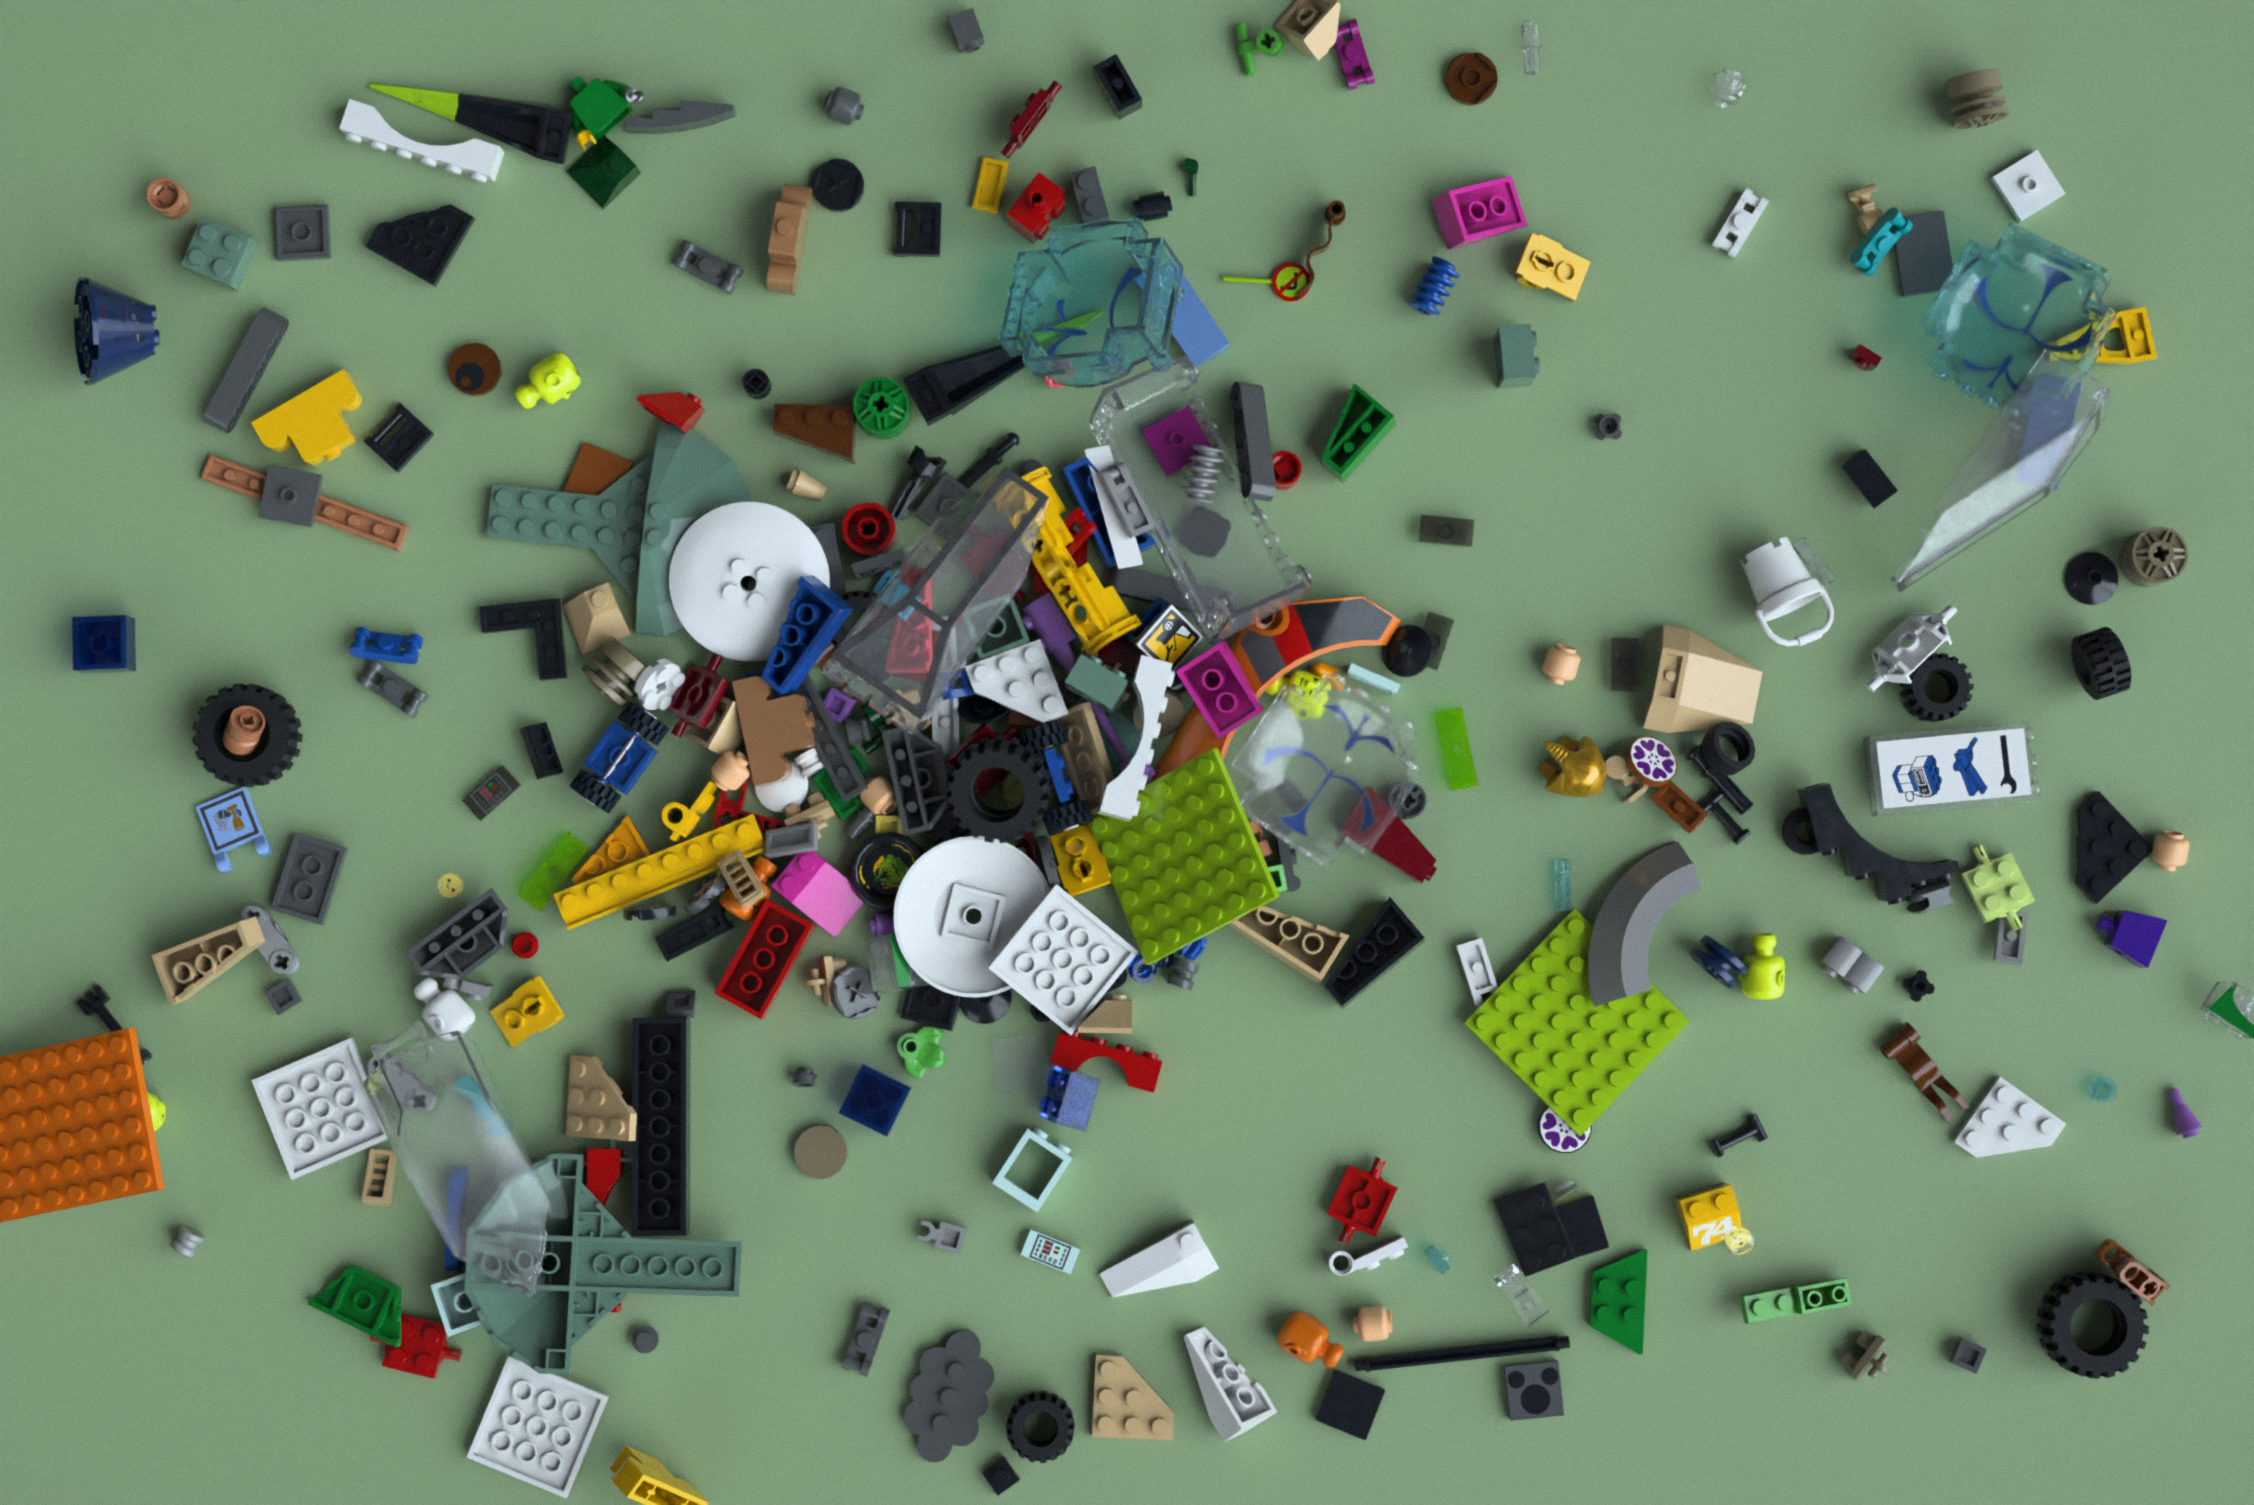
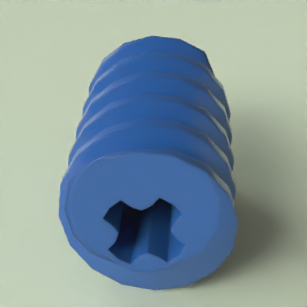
(1433, 286)

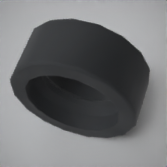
(1715, 756)

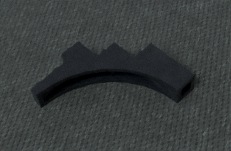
(1831, 830)

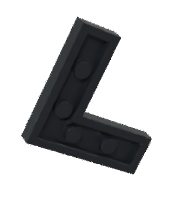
(545, 618)

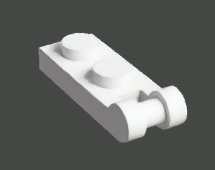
(1477, 969)

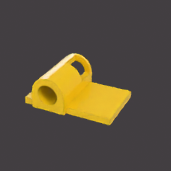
(1551, 267)
(690, 815)
(1080, 860)
(527, 1011)

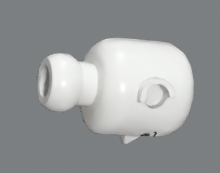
(444, 1010)

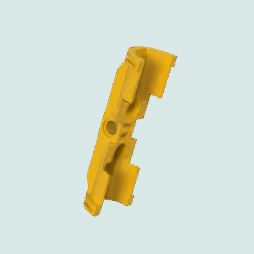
(1105, 611)

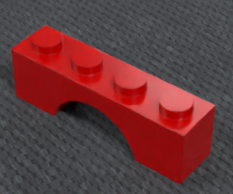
(1140, 1070)

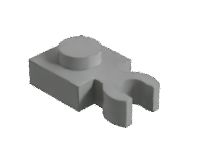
(474, 989)
(948, 1236)

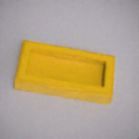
(990, 185)

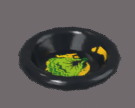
(880, 868)

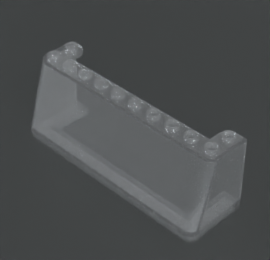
(1214, 551)

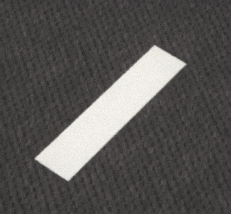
(1124, 548)

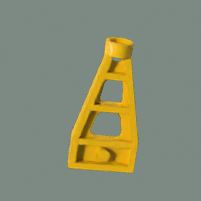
(2136, 339)

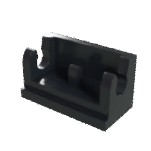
(1869, 478)

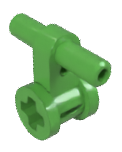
(1247, 48)

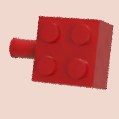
(1037, 208)

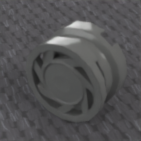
(1413, 804)

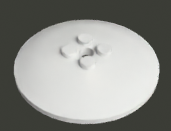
(718, 553)
(934, 906)

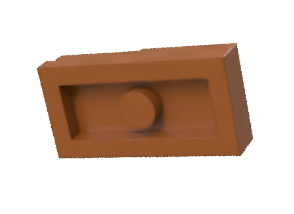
(1679, 807)

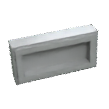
(791, 840)

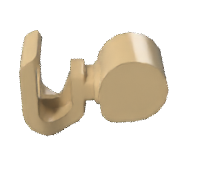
(1870, 215)
(1618, 770)

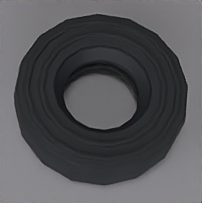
(1790, 836)

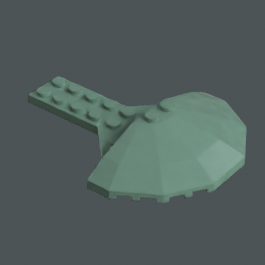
(633, 520)
(589, 1271)

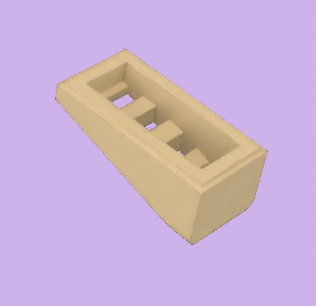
(752, 896)
(387, 1189)

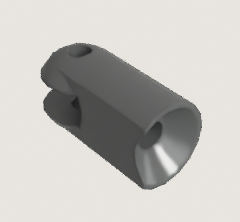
(1929, 897)

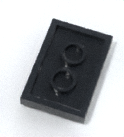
(1535, 1229)

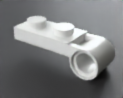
(1369, 1259)

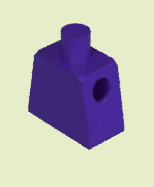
(2132, 935)

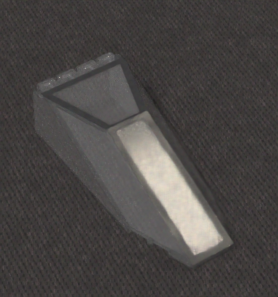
(2015, 463)
(942, 602)

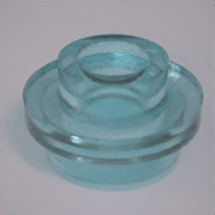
(2111, 1090)

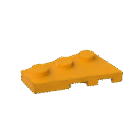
(618, 850)

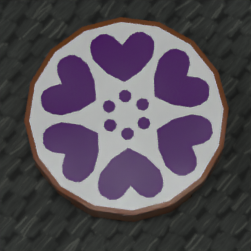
(1651, 761)

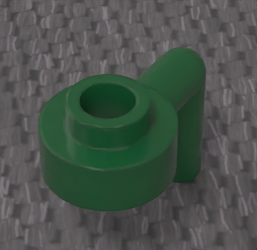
(877, 721)

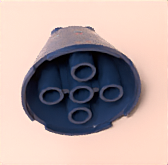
(111, 330)

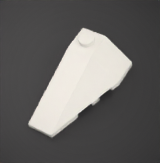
(1168, 1262)
(1229, 1395)

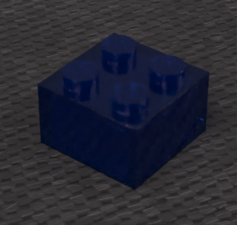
(104, 644)
(1069, 1098)
(875, 1099)

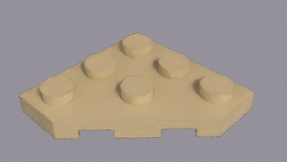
(596, 1103)
(1127, 1404)

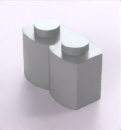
(1851, 965)

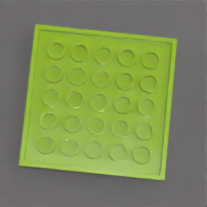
(1184, 858)
(1561, 1044)

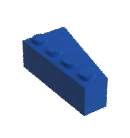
(1083, 494)
(810, 626)

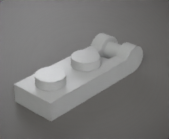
(1127, 500)

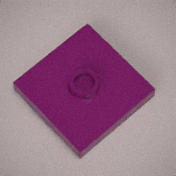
(1173, 440)

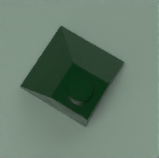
(604, 171)

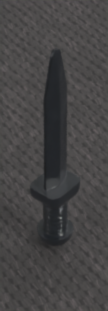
(993, 456)

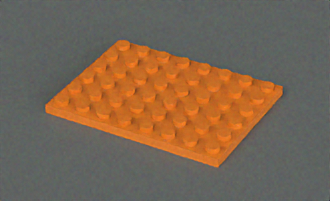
(75, 1126)

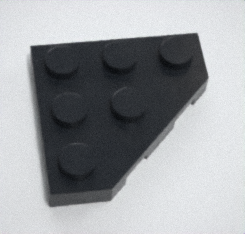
(422, 241)
(2105, 847)

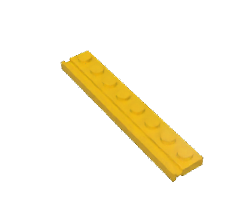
(658, 872)

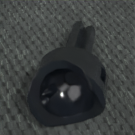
(923, 468)

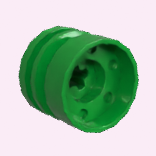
(891, 420)

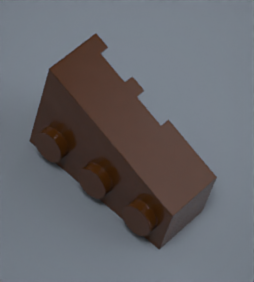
(819, 427)

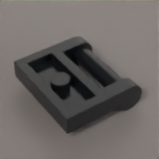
(926, 229)
(404, 443)

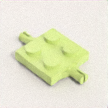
(1997, 887)

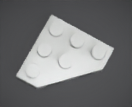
(1020, 681)
(2007, 1123)

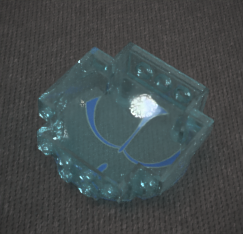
(1093, 303)
(2010, 307)

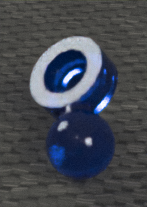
(1147, 972)

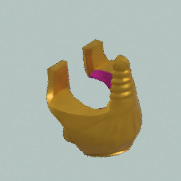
(1581, 766)

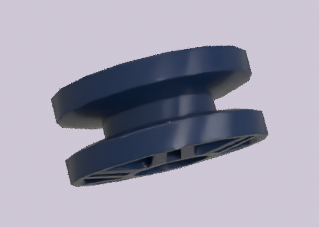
(1718, 962)

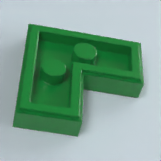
(827, 787)

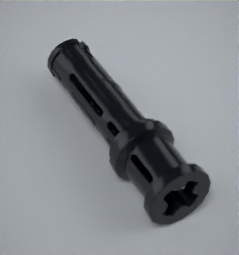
(1722, 782)

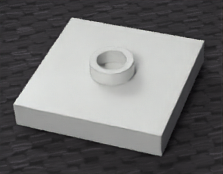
(2028, 186)

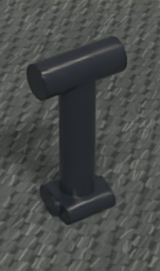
(1712, 804)
(1755, 1128)

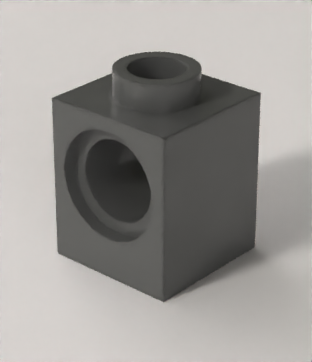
(966, 31)

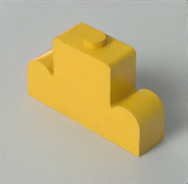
(313, 420)
(649, 1482)

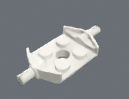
(1896, 661)

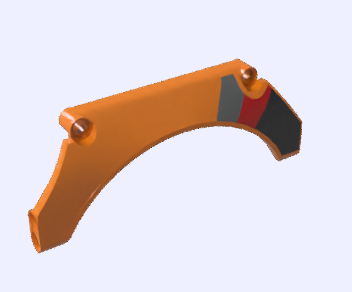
(1275, 648)

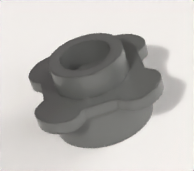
(1602, 432)

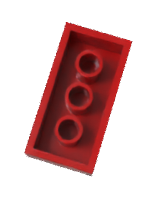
(765, 959)

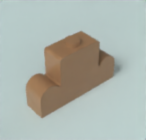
(788, 238)
(771, 728)

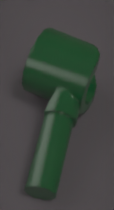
(1191, 166)

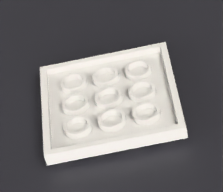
(1062, 959)
(320, 1108)
(538, 1427)

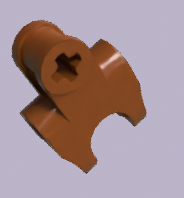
(2132, 1272)

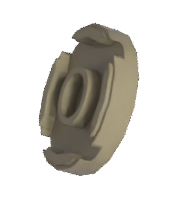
(1170, 719)
(820, 1152)

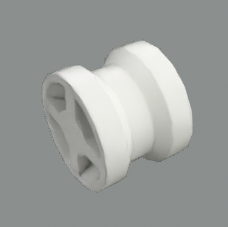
(810, 762)

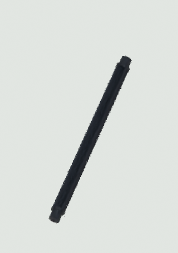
(1461, 1353)

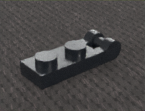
(693, 933)

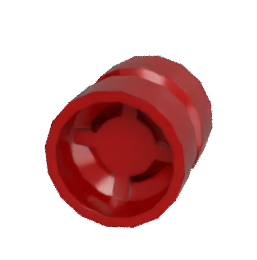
(1286, 469)

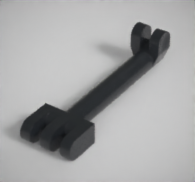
(97, 1005)

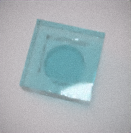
(1438, 1258)

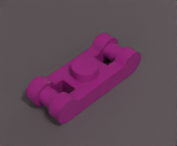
(1353, 56)

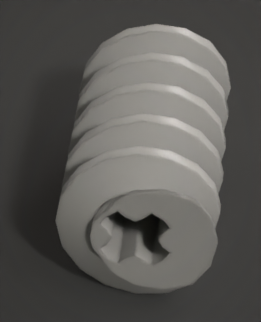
(1202, 473)

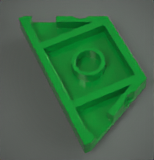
(1619, 1300)
(364, 1303)

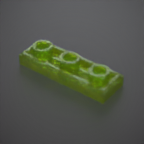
(1454, 732)
(543, 884)

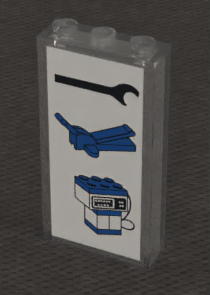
(1951, 768)

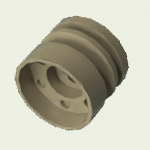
(1977, 104)
(2139, 562)
(615, 672)

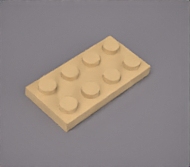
(1085, 755)

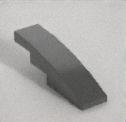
(689, 117)

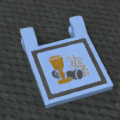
(231, 823)

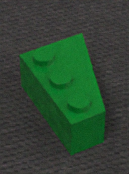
(1357, 433)

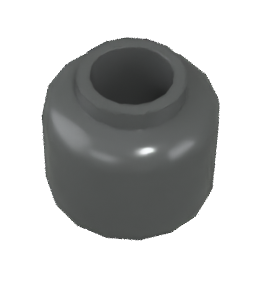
(843, 106)

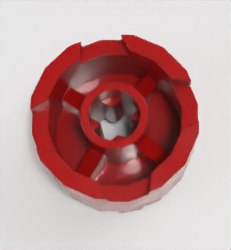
(868, 515)

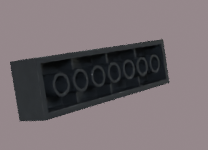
(662, 1126)

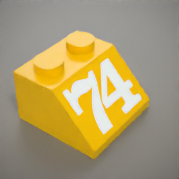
(1708, 1215)

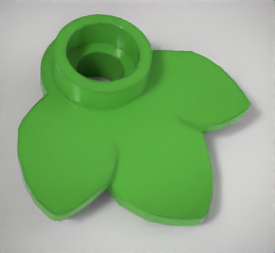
(925, 1052)

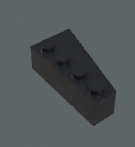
(1375, 953)

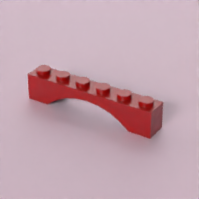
(603, 1173)

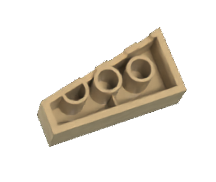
(1293, 941)
(200, 961)

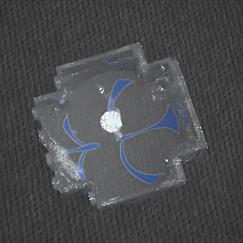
(1327, 769)

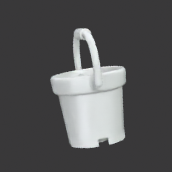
(1783, 586)

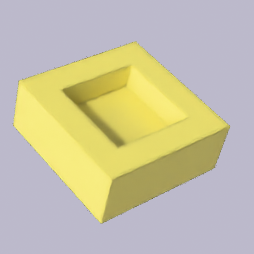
(888, 824)

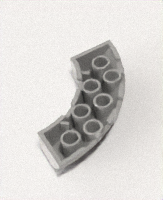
(1629, 919)

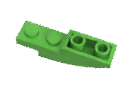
(1795, 1299)

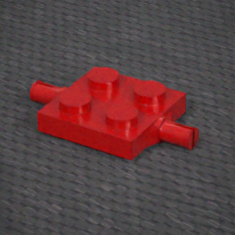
(1361, 1200)
(421, 1347)

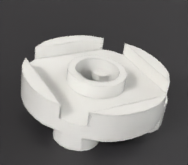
(658, 685)

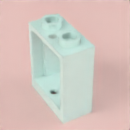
(1018, 1192)

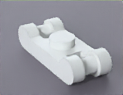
(1740, 223)

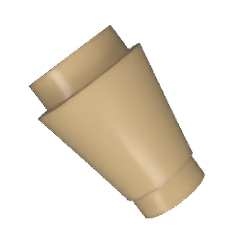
(805, 486)

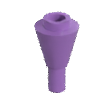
(881, 924)
(2185, 1120)

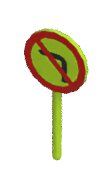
(1285, 281)

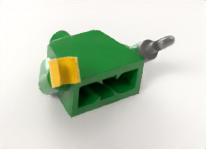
(599, 107)

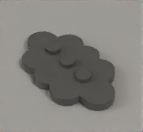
(949, 1396)

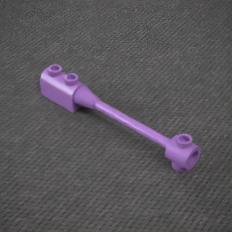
(1056, 639)

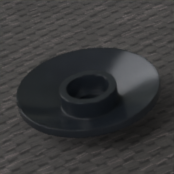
(2079, 581)
(1416, 656)
(980, 710)
(987, 1011)

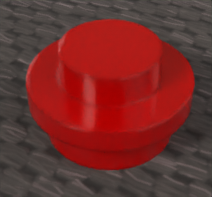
(525, 945)

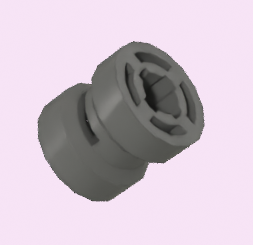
(1184, 967)

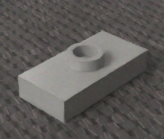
(2010, 944)

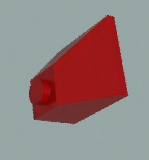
(673, 408)

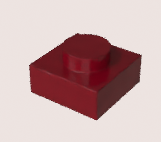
(1864, 358)

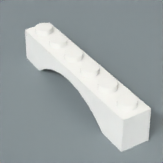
(472, 157)
(1150, 684)

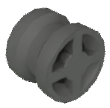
(858, 730)

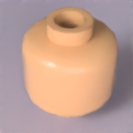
(1561, 663)
(730, 770)
(879, 796)
(2170, 850)
(1373, 1323)

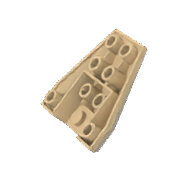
(1699, 685)

